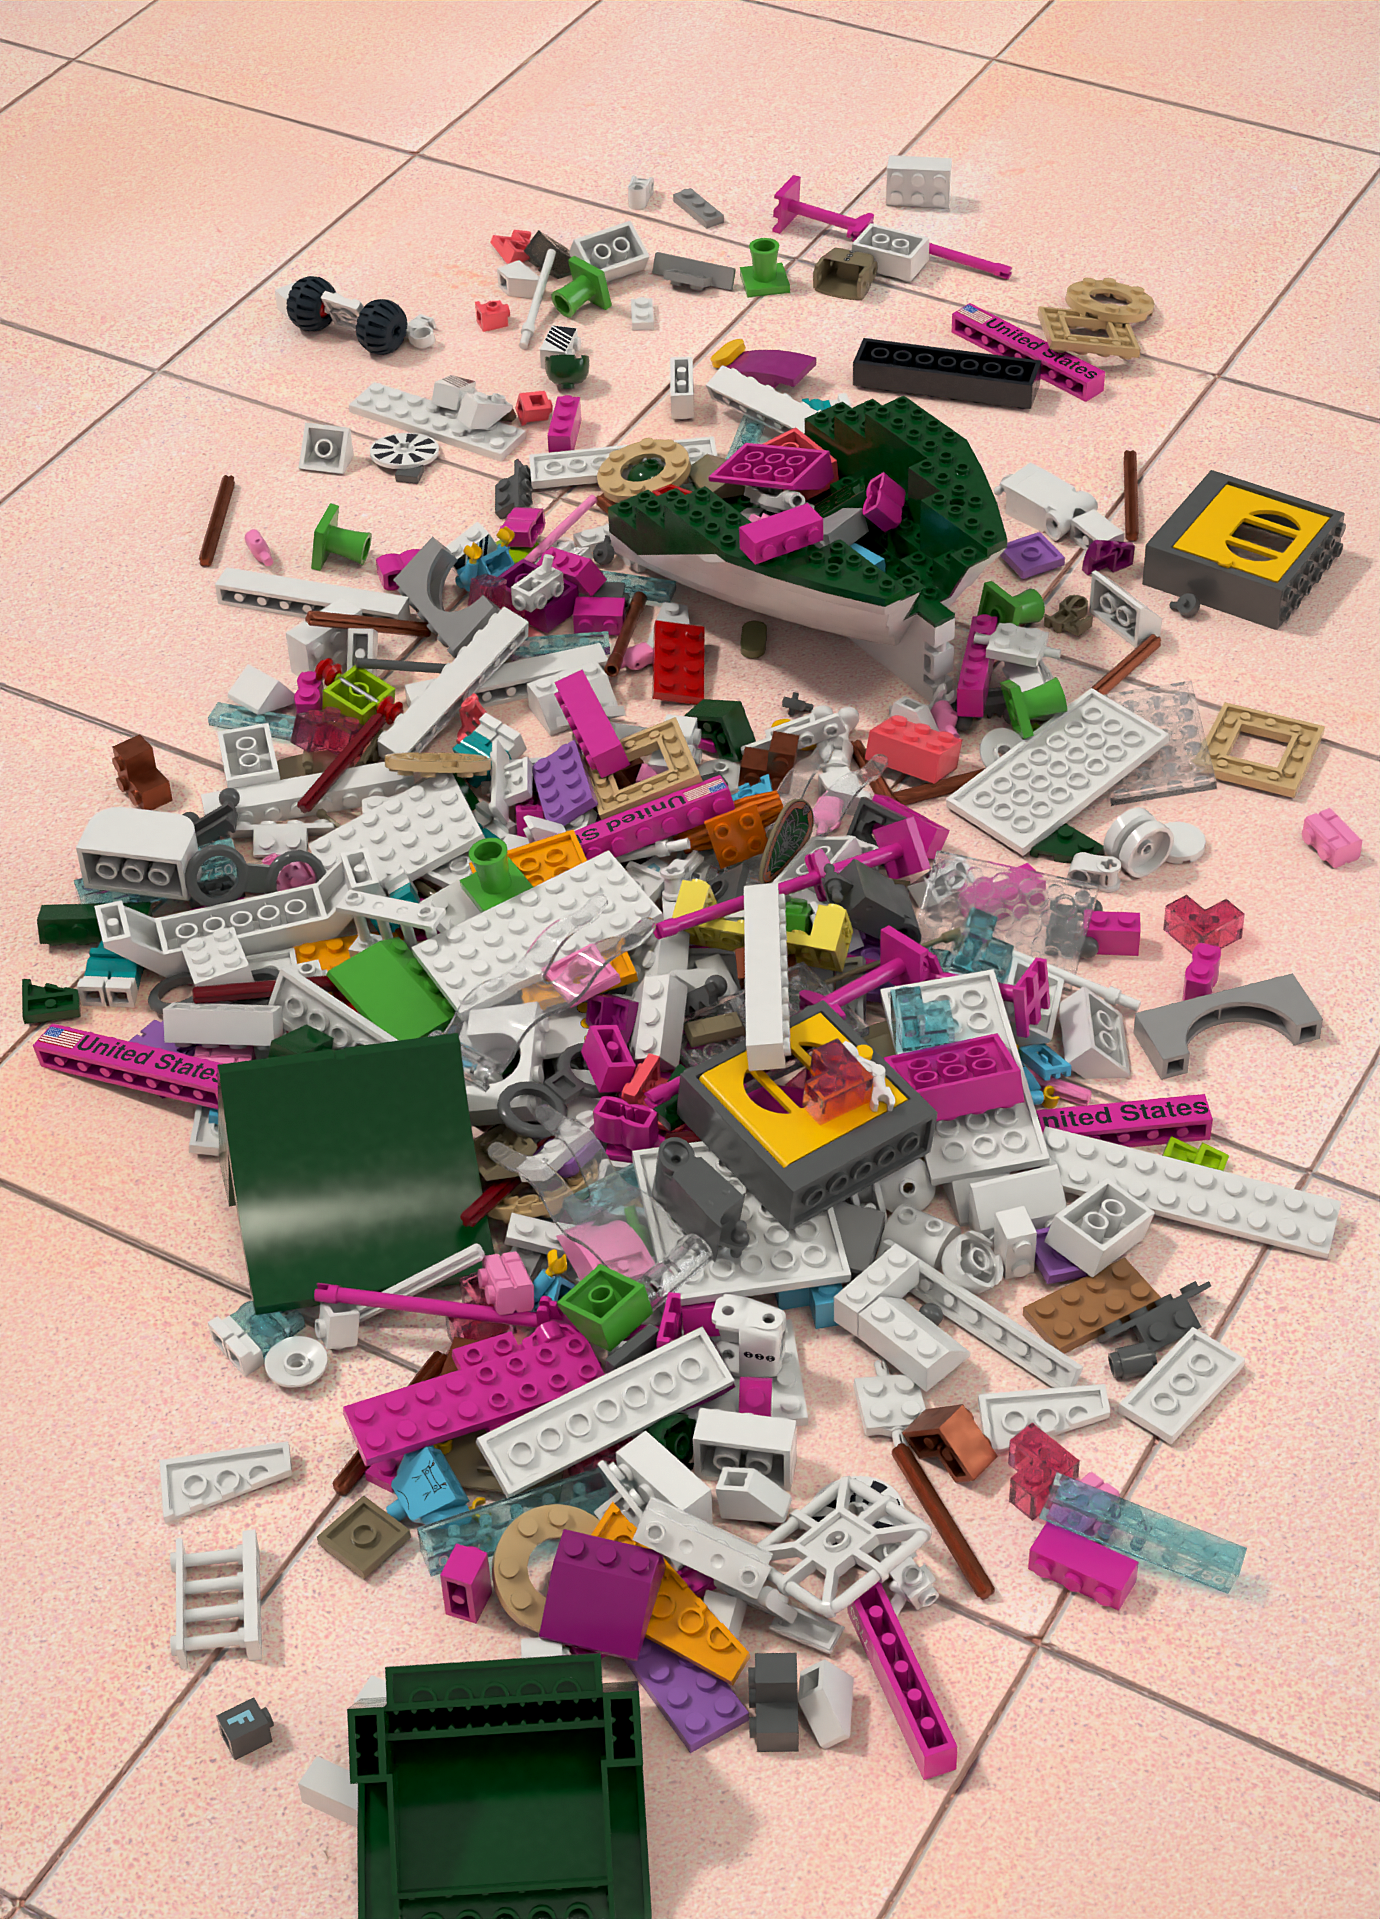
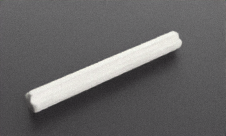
(429, 1277)

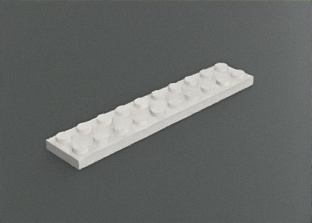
(1198, 1193)

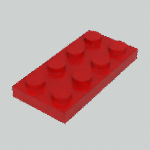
(678, 662)

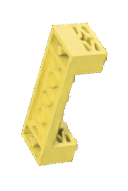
(822, 949)

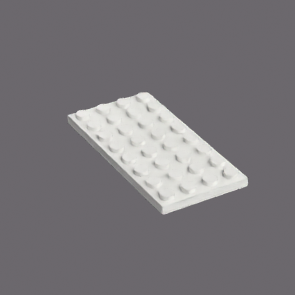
(1057, 771)
(503, 934)
(1000, 1137)

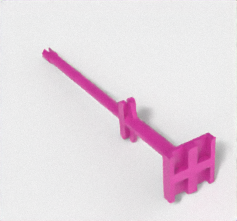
(790, 207)
(898, 849)
(899, 964)
(1028, 994)
(548, 1310)

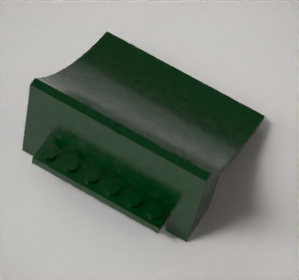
(349, 1167)
(500, 1792)

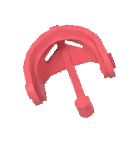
(474, 712)

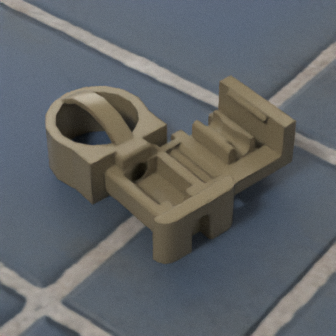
(1070, 617)

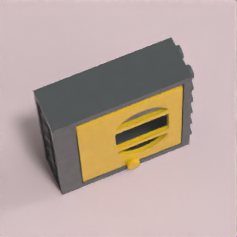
(1193, 555)
(789, 1157)

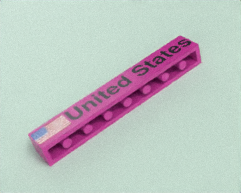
(1006, 339)
(656, 819)
(129, 1064)
(1137, 1121)

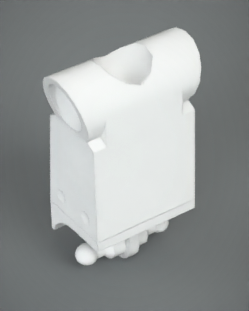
(1043, 500)

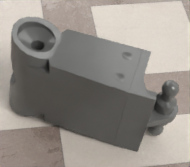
(871, 900)
(699, 1197)

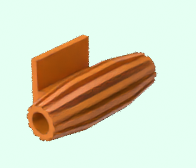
(738, 832)

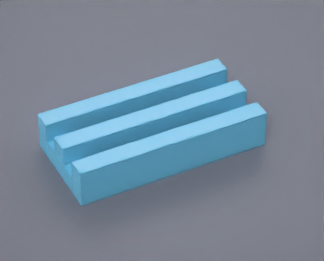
(1045, 1062)

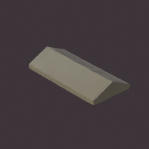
(704, 468)
(500, 1133)

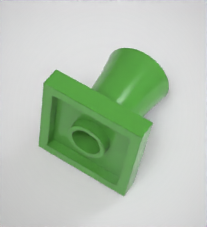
(765, 274)
(587, 284)
(336, 540)
(1019, 609)
(1032, 703)
(495, 875)

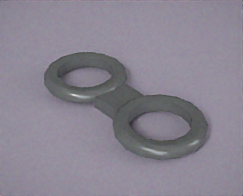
(250, 876)
(174, 981)
(556, 1091)

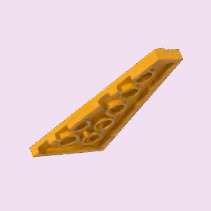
(681, 1618)

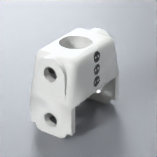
(752, 1334)

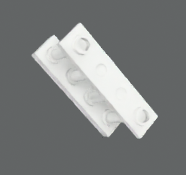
(384, 911)
(703, 1547)
(246, 1609)

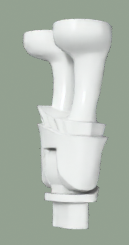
(843, 748)

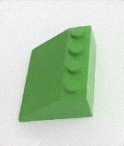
(393, 990)

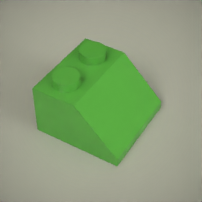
(606, 1306)

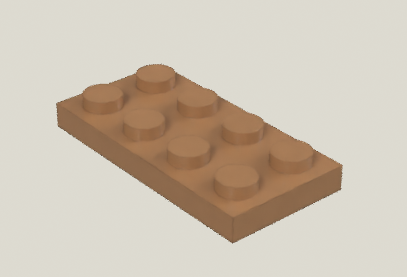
(1086, 1306)

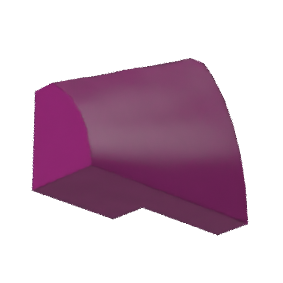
(1109, 555)
(612, 1010)

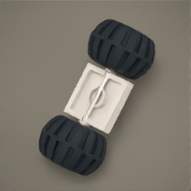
(378, 324)

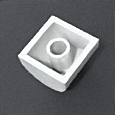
(920, 1234)

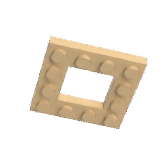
(1058, 320)
(677, 756)
(1282, 780)

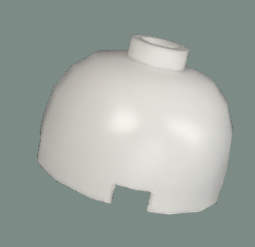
(972, 1263)

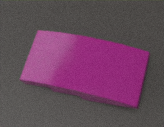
(774, 366)

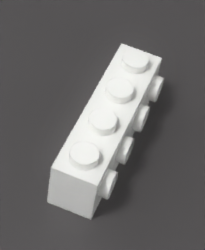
(222, 1024)

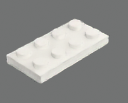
(1181, 1385)

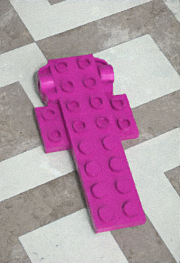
(489, 1389)

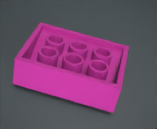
(776, 467)
(962, 1076)

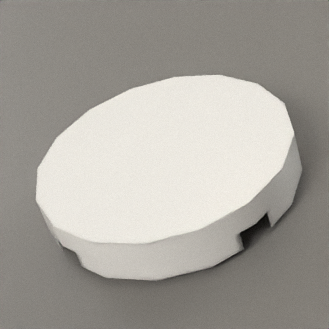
(1188, 842)

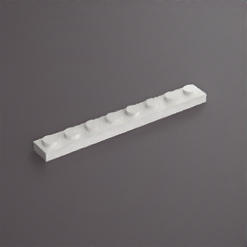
(993, 1327)

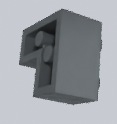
(775, 1697)

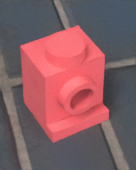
(492, 315)
(533, 407)

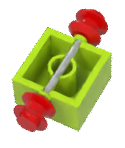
(357, 692)

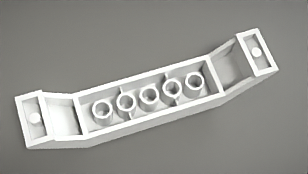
(261, 922)

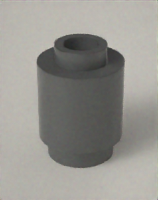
(1132, 1360)

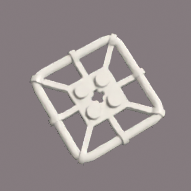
(855, 1540)

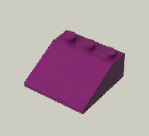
(601, 1594)

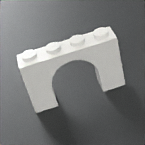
(484, 1105)
(327, 1784)

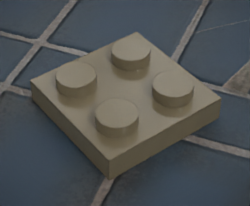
(364, 1537)

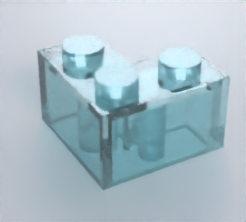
(976, 948)
(917, 1023)

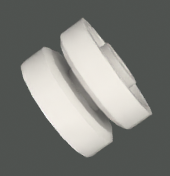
(1138, 842)

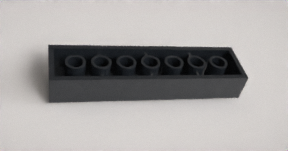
(947, 373)

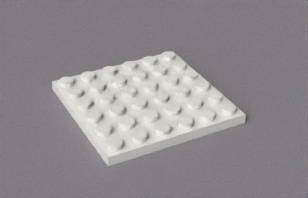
(774, 1257)

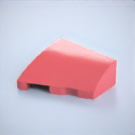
(512, 247)

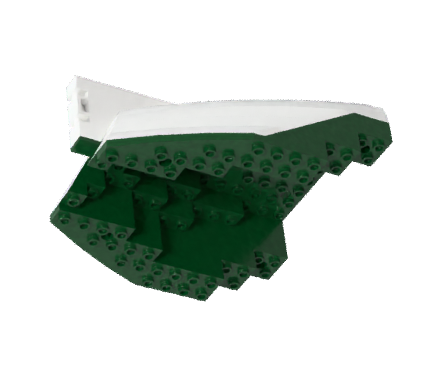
(930, 558)

